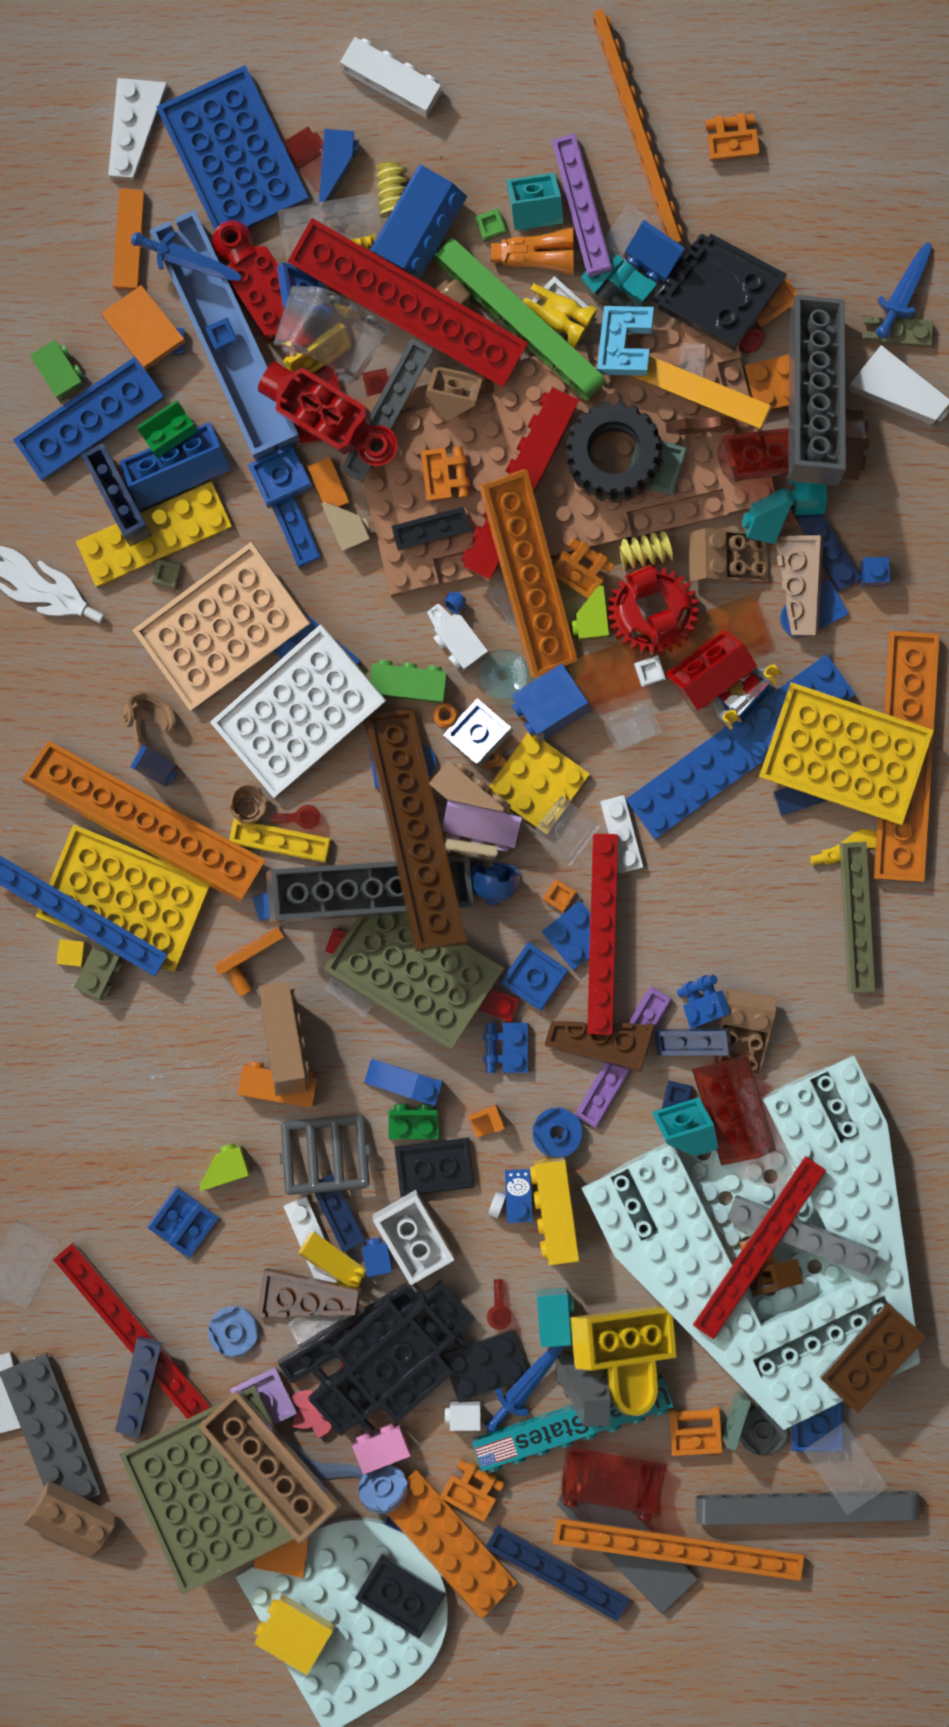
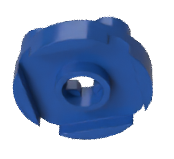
(560, 1118)

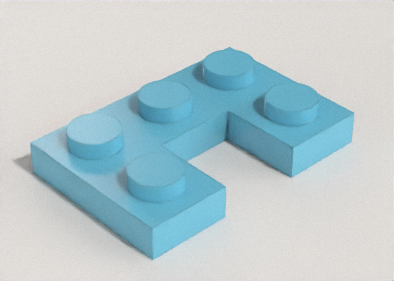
(613, 354)

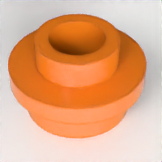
(442, 708)

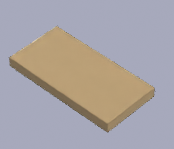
(472, 850)

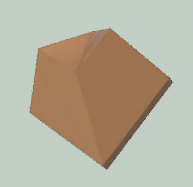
(452, 391)

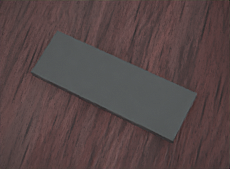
(657, 1580)

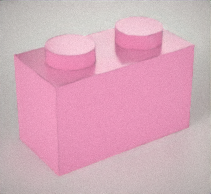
(381, 1448)

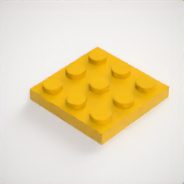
(536, 779)

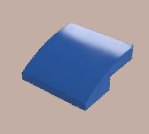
(182, 1221)

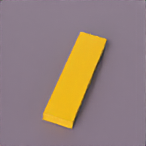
(281, 841)

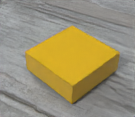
(70, 952)

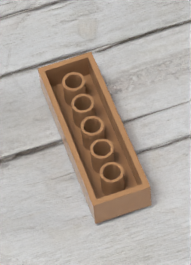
(269, 1466)

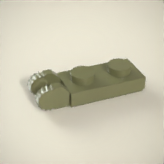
(903, 332)

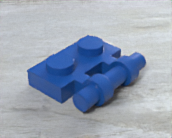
(705, 1009)
(514, 1047)

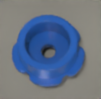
(455, 602)

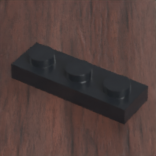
(430, 529)

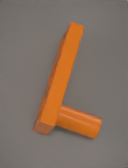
(230, 963)

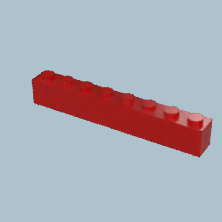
(534, 456)

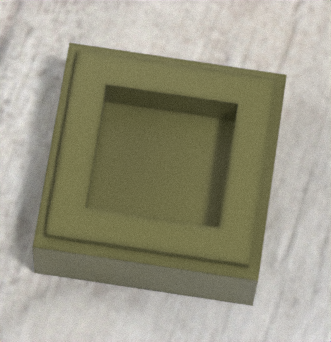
(166, 574)

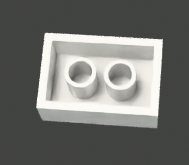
(413, 1237)

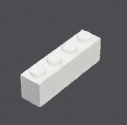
(390, 76)

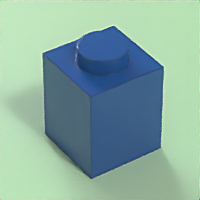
(874, 571)
(376, 1257)

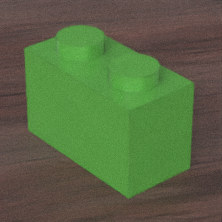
(57, 370)

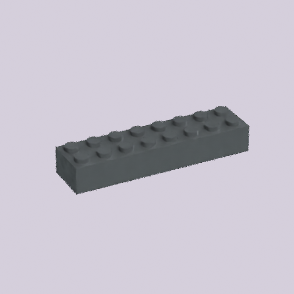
(817, 390)
(349, 890)

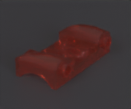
(612, 1482)

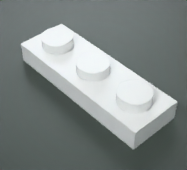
(619, 822)

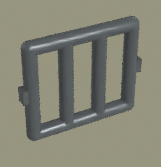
(339, 1183)

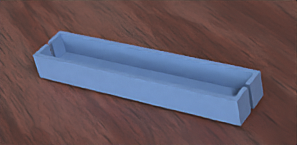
(239, 364)

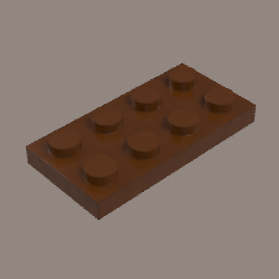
(872, 1357)

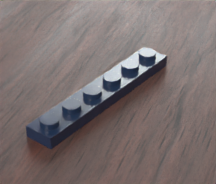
(557, 1572)

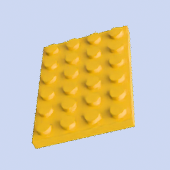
(846, 753)
(130, 890)

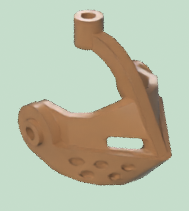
(161, 714)

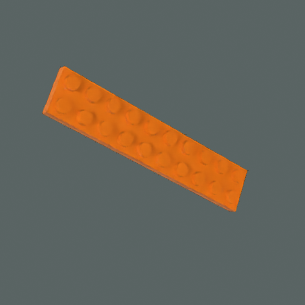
(910, 697)
(144, 821)

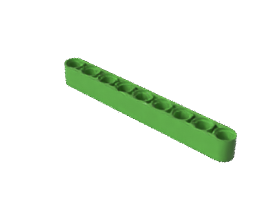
(519, 319)

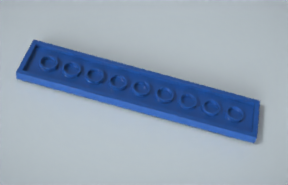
(725, 755)

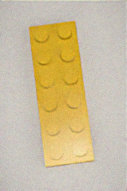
(173, 528)

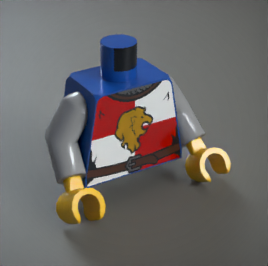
(746, 696)

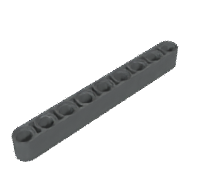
(802, 1508)

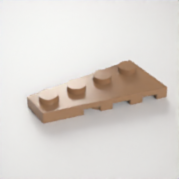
(801, 580)

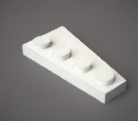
(132, 124)

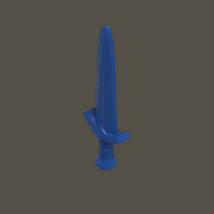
(184, 257)
(903, 293)
(522, 1389)

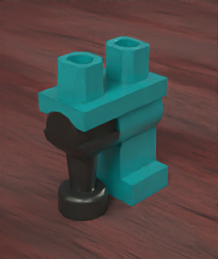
(621, 278)

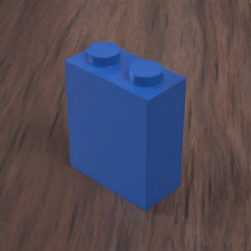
(550, 703)

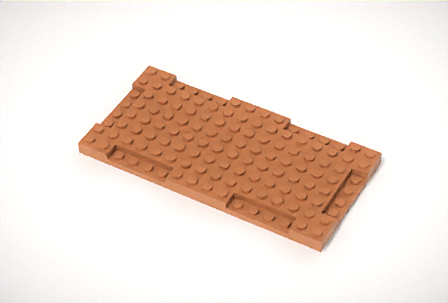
(490, 440)

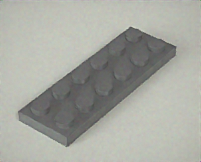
(49, 1426)

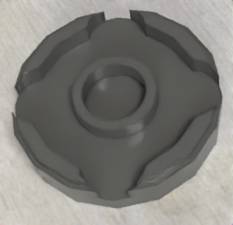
(761, 1433)

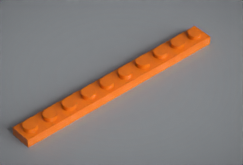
(634, 119)
(678, 1549)

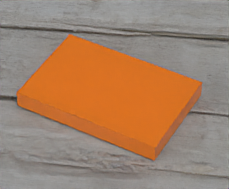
(143, 327)

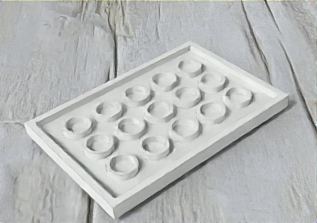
(298, 711)

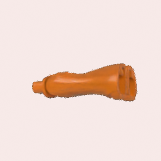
(523, 251)

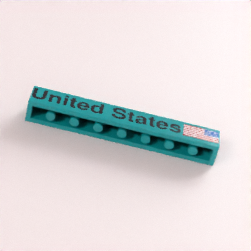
(552, 1430)

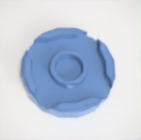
(233, 1331)
(383, 1489)

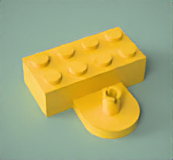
(629, 1347)

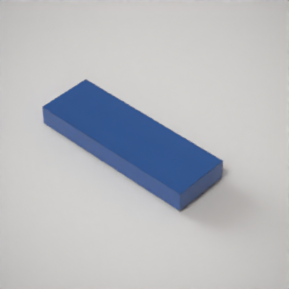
(296, 532)

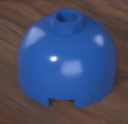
(494, 882)

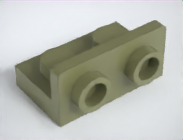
(99, 971)

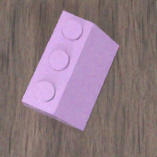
(481, 825)

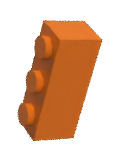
(258, 1083)

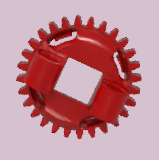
(660, 627)

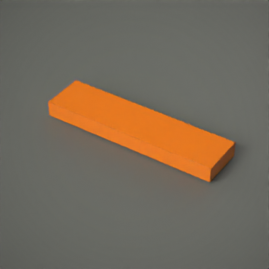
(126, 255)

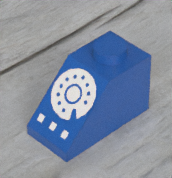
(518, 1195)

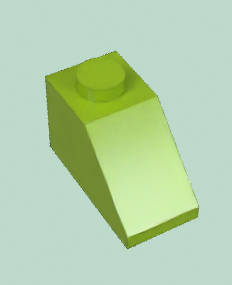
(592, 618)
(226, 1167)

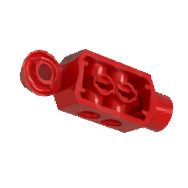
(259, 280)
(326, 413)

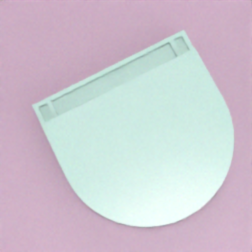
(366, 1653)

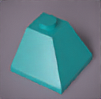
(687, 1127)

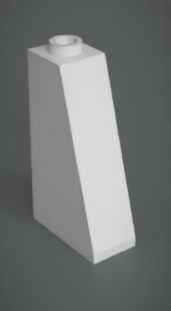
(899, 388)

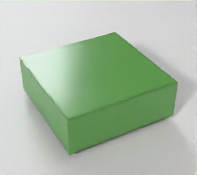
(490, 225)

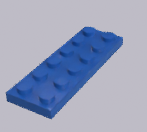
(88, 419)

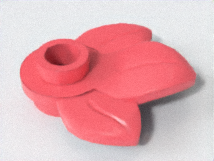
(308, 1415)

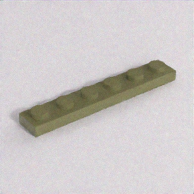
(857, 917)

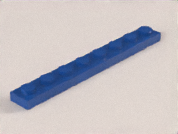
(81, 917)

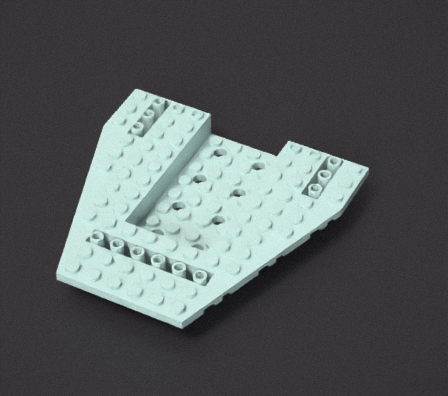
(679, 1245)

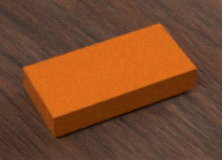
(328, 483)

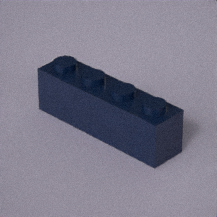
(116, 495)

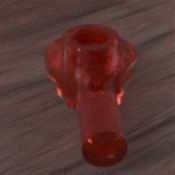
(306, 816)
(499, 1315)

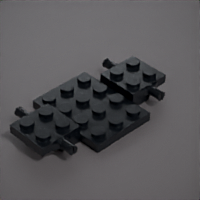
(391, 1359)

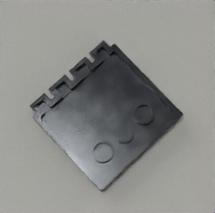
(719, 290)

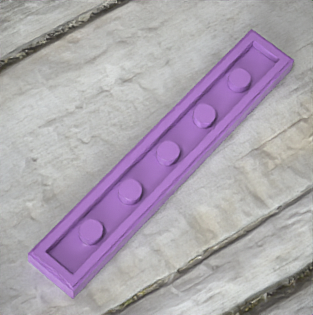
(581, 205)
(610, 1076)

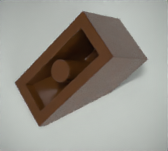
(777, 1277)

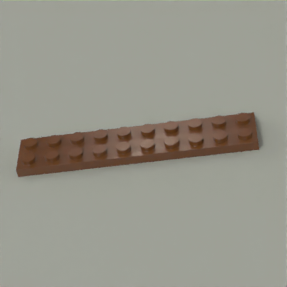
(414, 830)

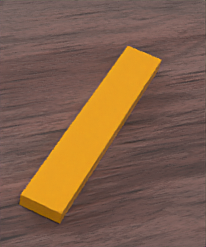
(706, 393)

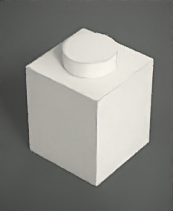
(463, 1416)

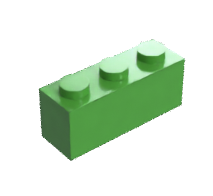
(409, 681)

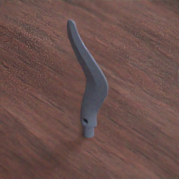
(324, 1470)

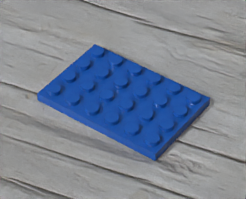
(232, 151)

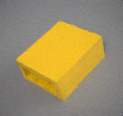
(293, 1633)

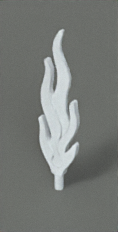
(34, 589)

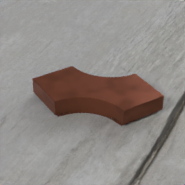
(698, 425)

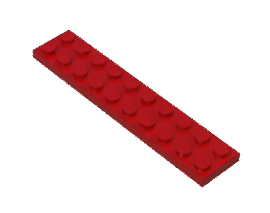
(407, 302)

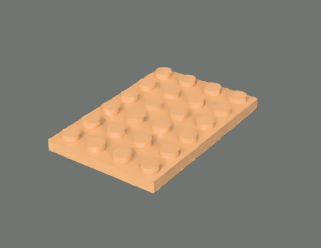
(221, 626)

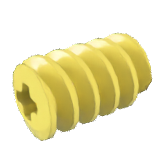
(390, 186)
(645, 550)

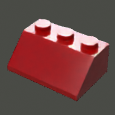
(711, 670)

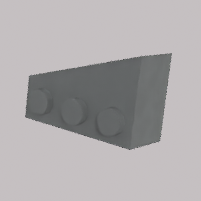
(586, 1390)

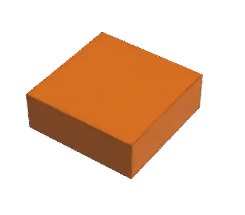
(559, 895)

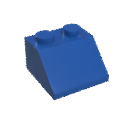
(653, 252)

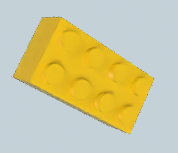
(556, 1211)

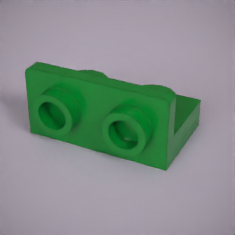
(167, 429)
(413, 1123)

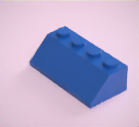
(419, 222)
(176, 470)

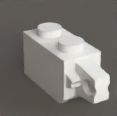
(456, 637)

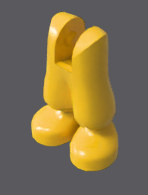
(558, 310)

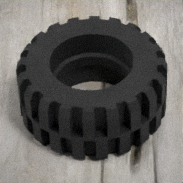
(607, 419)

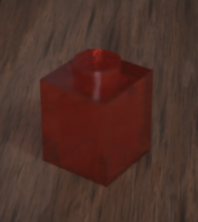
(304, 147)

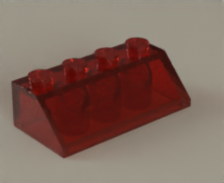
(754, 454)
(735, 1109)

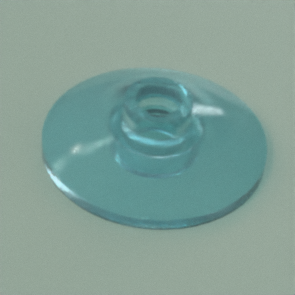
(502, 661)

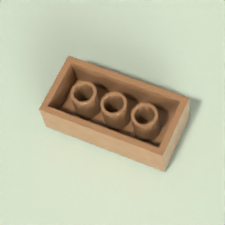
(282, 1039)

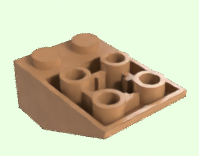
(727, 557)
(457, 785)
(749, 1025)

